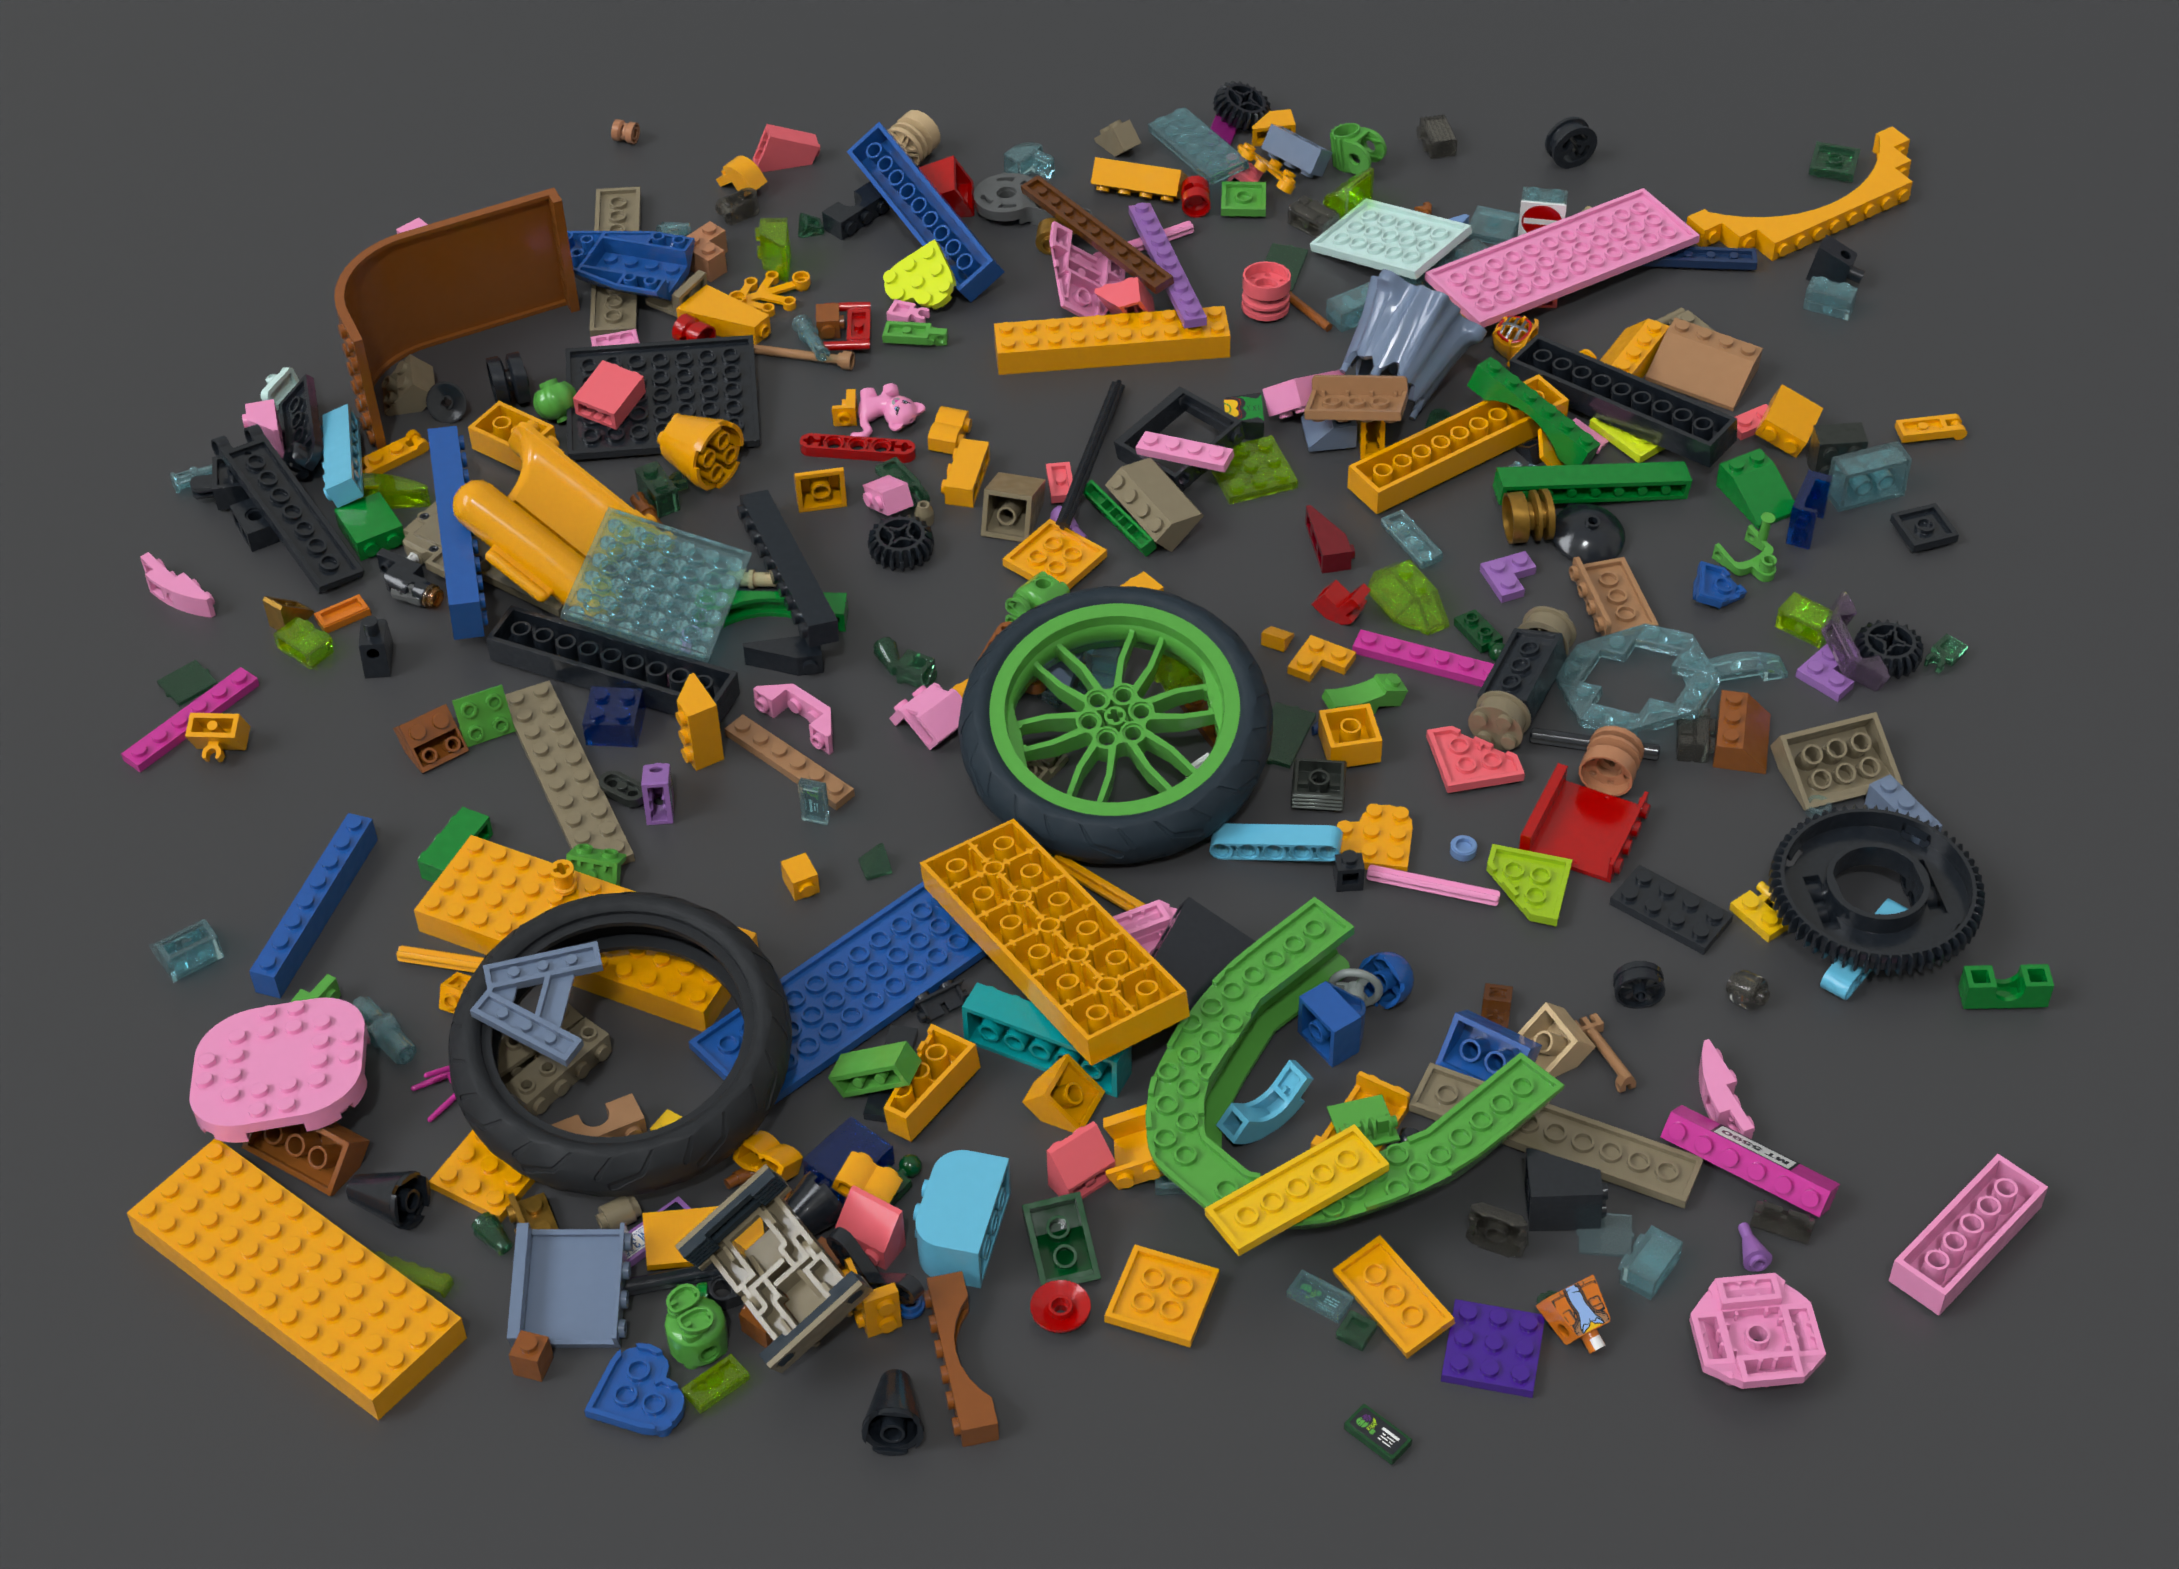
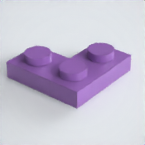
(1504, 573)
(1823, 675)

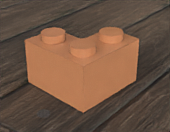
(709, 251)

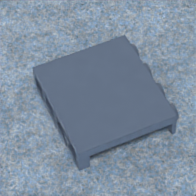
(570, 1285)

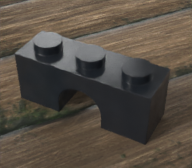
(846, 220)

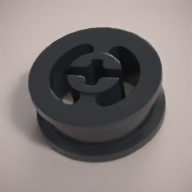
(1571, 142)

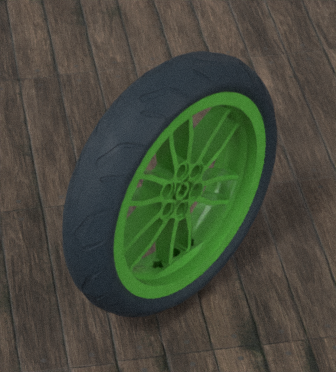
(1127, 619)

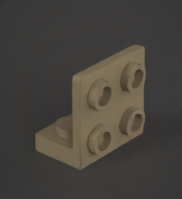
(680, 295)

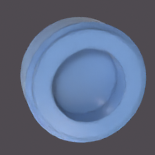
(1463, 848)

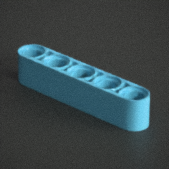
(1276, 842)
(1845, 981)

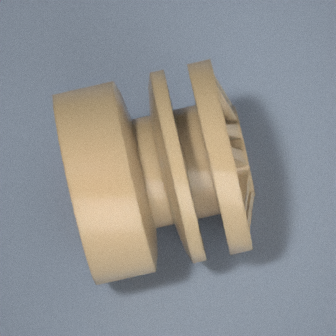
(916, 134)

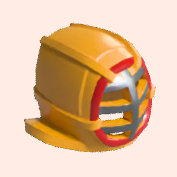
(1513, 334)

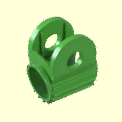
(1350, 141)

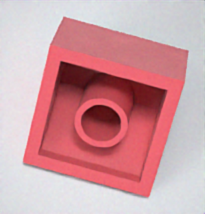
(874, 1225)

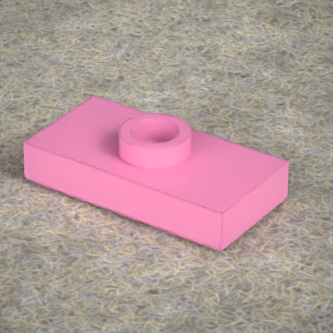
(617, 338)

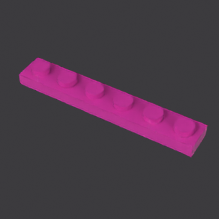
(1422, 658)
(173, 730)

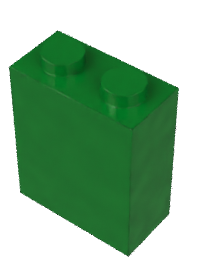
(369, 525)

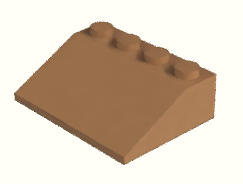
(1704, 364)

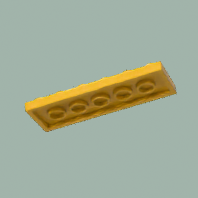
(1296, 1189)

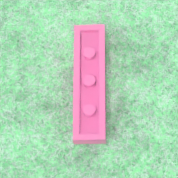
(1185, 451)

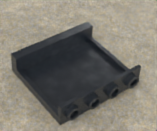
(1198, 948)

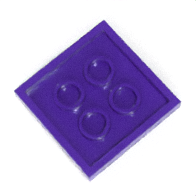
(1493, 1348)

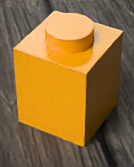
(800, 876)

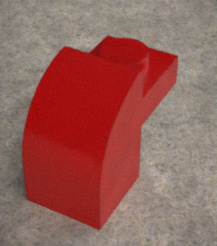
(1339, 604)

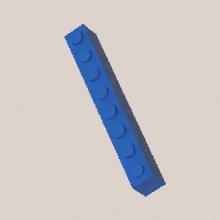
(313, 906)

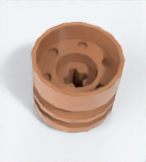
(1611, 760)

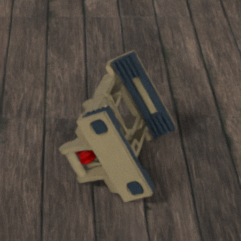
(778, 1262)

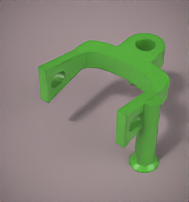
(1762, 565)

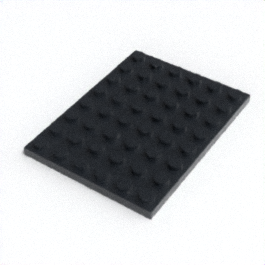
(680, 377)

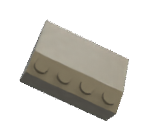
(1835, 760)

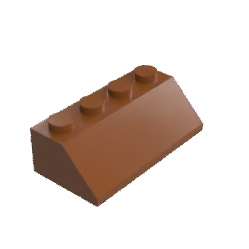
(317, 1157)

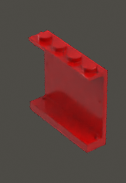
(1584, 826)

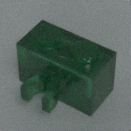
(659, 488)

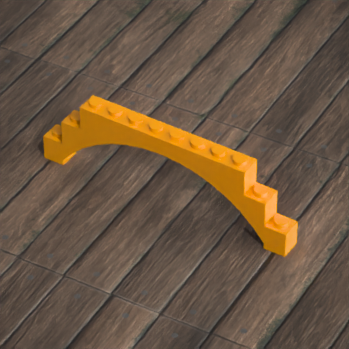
(1782, 235)

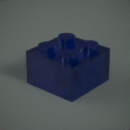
(614, 716)

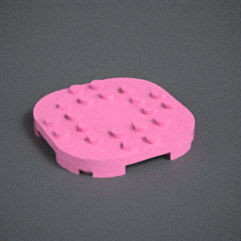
(279, 1068)

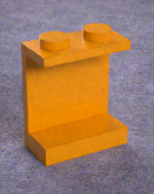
(1131, 1149)

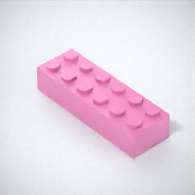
(1968, 1234)

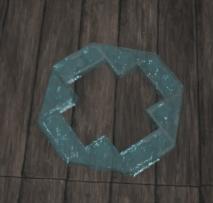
(1618, 646)

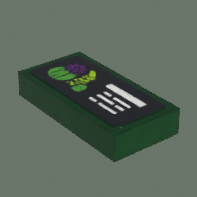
(1378, 1434)

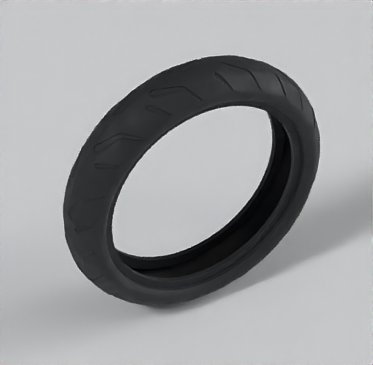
(659, 1156)

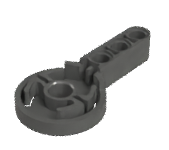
(1008, 201)

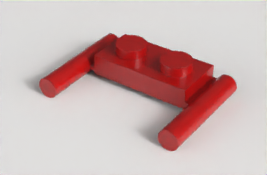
(857, 327)

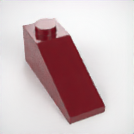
(1329, 542)

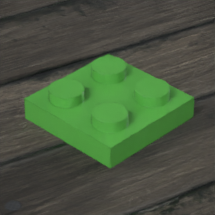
(1243, 199)

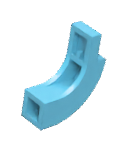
(1258, 1118)

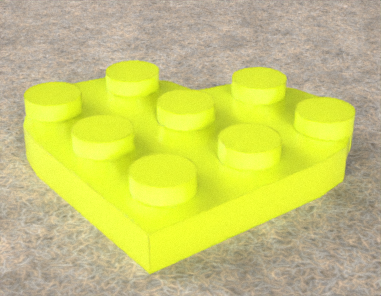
(921, 278)

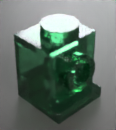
(916, 669)

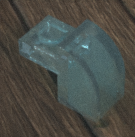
(1029, 158)

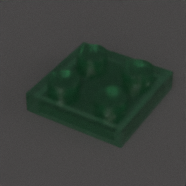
(1834, 161)

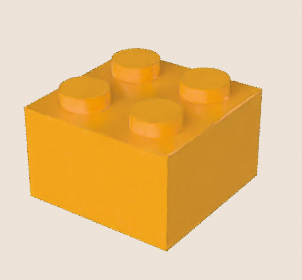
(1350, 735)

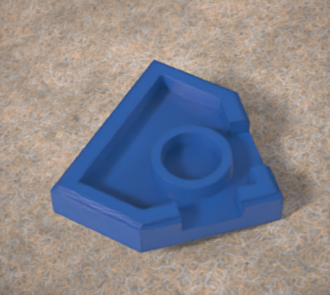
(1715, 586)

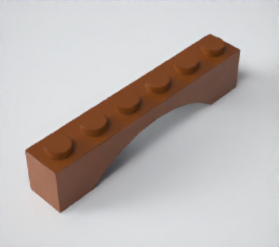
(973, 1408)

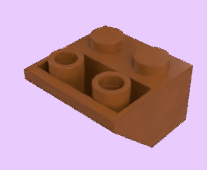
(431, 738)

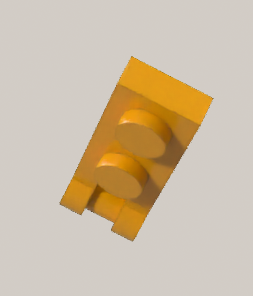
(1930, 428)

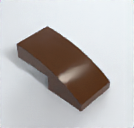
(1497, 1003)

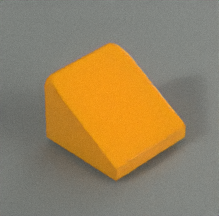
(1276, 638)

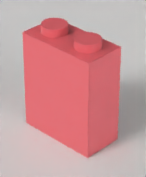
(609, 394)

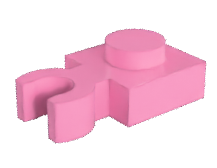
(907, 312)

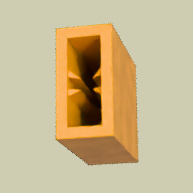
(1788, 421)

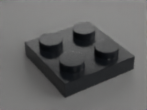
(1924, 527)

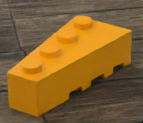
(944, 1070)

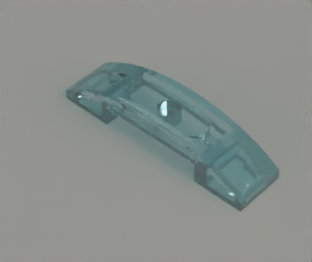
(1748, 664)

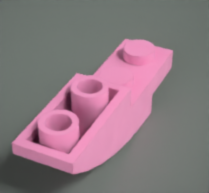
(176, 590)
(1717, 1092)

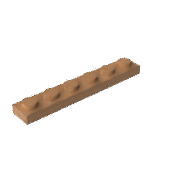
(786, 759)

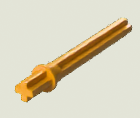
(1099, 884)
(438, 958)

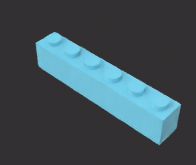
(342, 456)

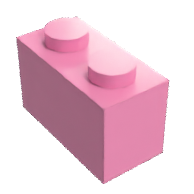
(887, 495)

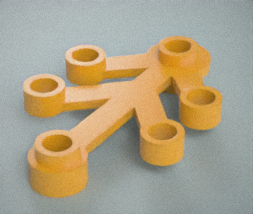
(1286, 178)
(800, 282)

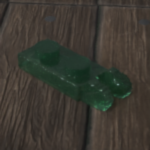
(897, 469)

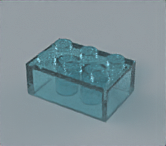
(1869, 476)

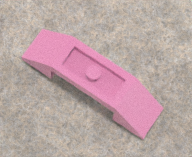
(777, 698)

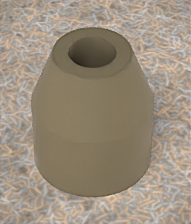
(924, 512)

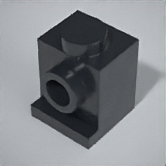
(1348, 864)

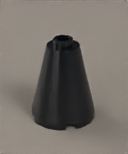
(391, 1196)
(814, 1204)
(893, 1416)

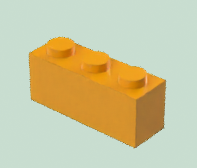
(966, 473)

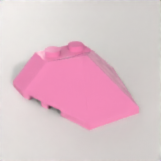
(1080, 274)

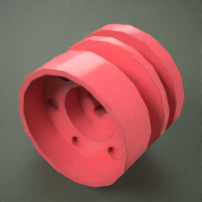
(1266, 291)

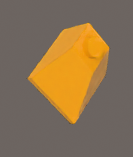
(1064, 1095)

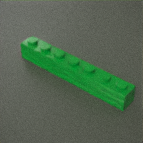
(1119, 518)

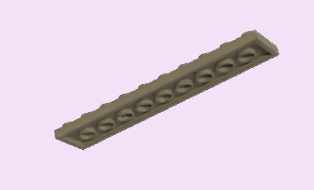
(615, 211)
(564, 770)
(1619, 1154)

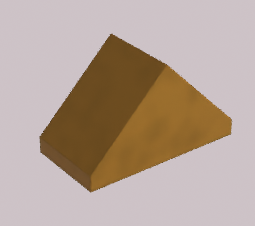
(282, 611)

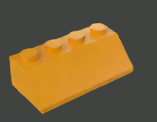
(1137, 178)
(1636, 347)

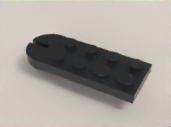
(301, 428)

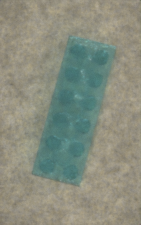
(1198, 145)

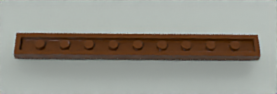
(1097, 234)

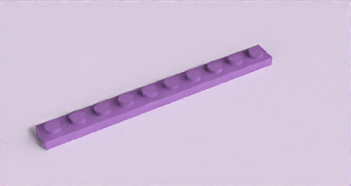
(1161, 252)

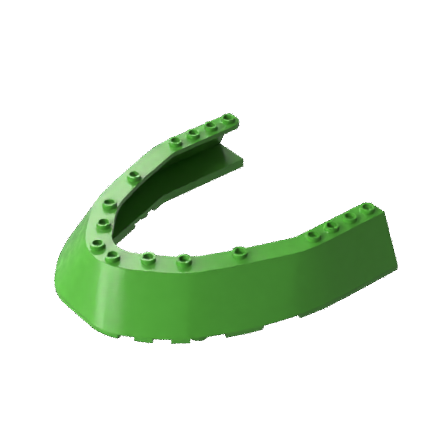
(1230, 1030)

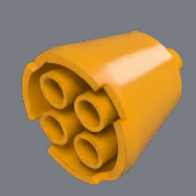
(702, 449)

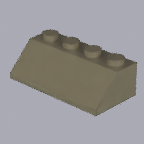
(1155, 502)

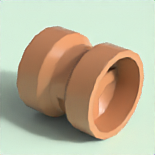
(625, 131)

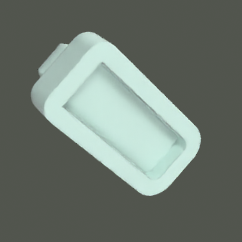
(279, 385)

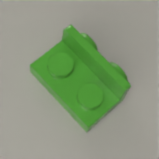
(597, 863)

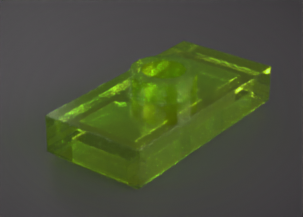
(715, 1383)

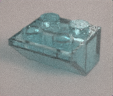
(187, 949)

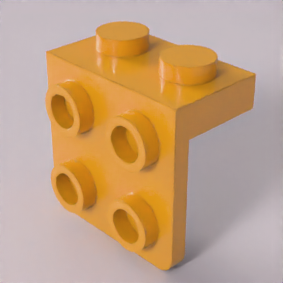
(879, 1310)

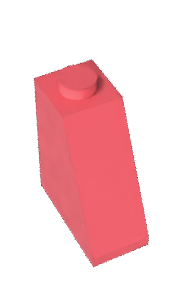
(785, 149)

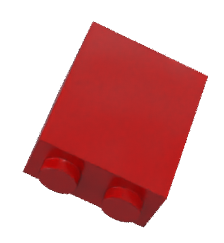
(952, 184)

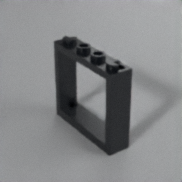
(1165, 414)

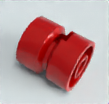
(1195, 196)
(690, 327)

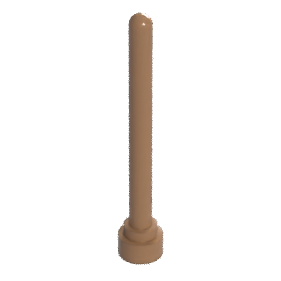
(844, 360)

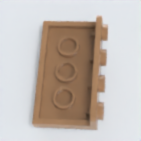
(1357, 398)
(1611, 595)

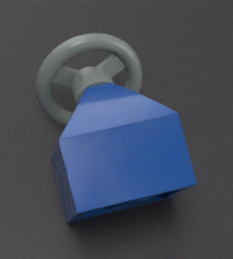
(1334, 1014)

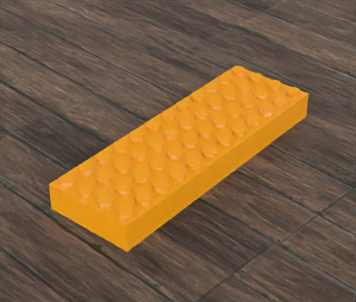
(497, 889)
(1055, 941)
(298, 1277)

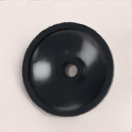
(1588, 533)

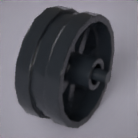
(1641, 982)

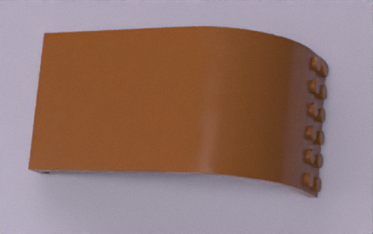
(449, 285)

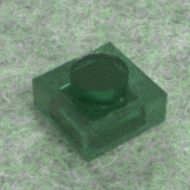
(1356, 1330)

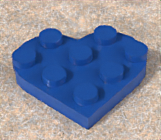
(638, 1393)

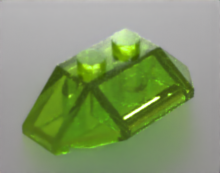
(1408, 597)

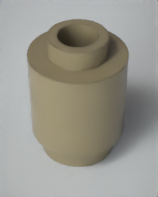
(618, 1211)

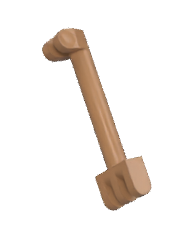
(1592, 1030)

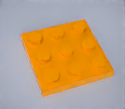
(1056, 552)
(479, 1179)
(1162, 1295)

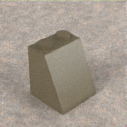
(1012, 506)

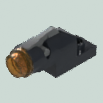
(407, 581)

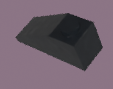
(784, 655)

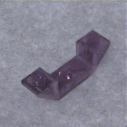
(1867, 671)

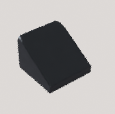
(1530, 451)

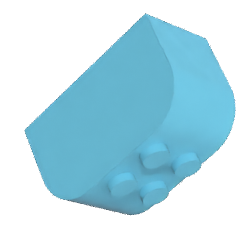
(962, 1214)

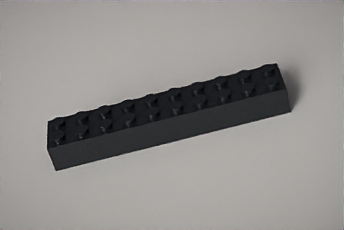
(1629, 401)
(603, 660)

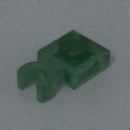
(1944, 651)

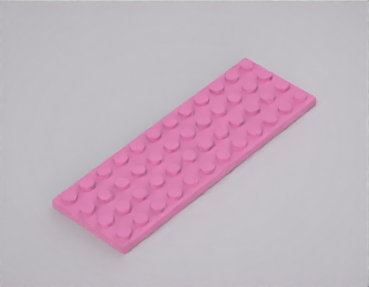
(1562, 257)

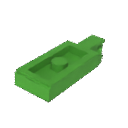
(914, 333)

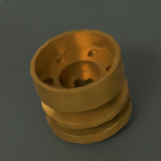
(1529, 515)

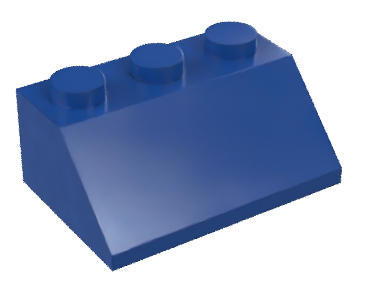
(1482, 1046)

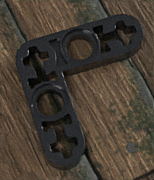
(846, 1246)

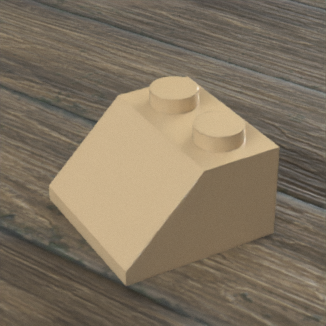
(1561, 1039)

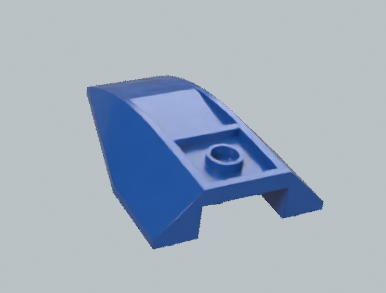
(632, 261)

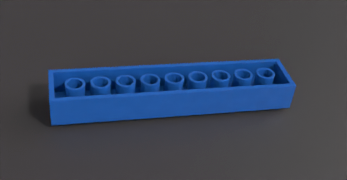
(924, 209)
(456, 540)

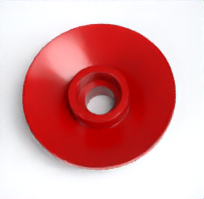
(1060, 1296)

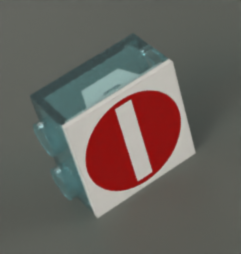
(1541, 208)

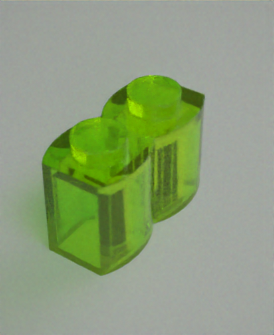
(304, 642)

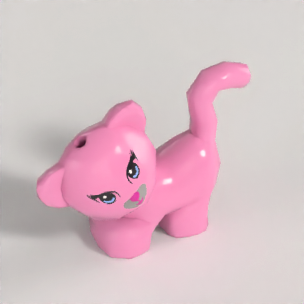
(896, 409)

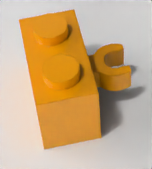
(217, 733)

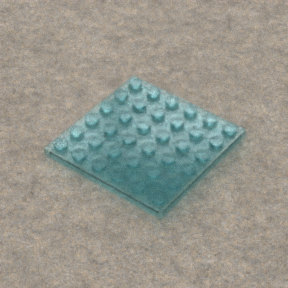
(656, 585)

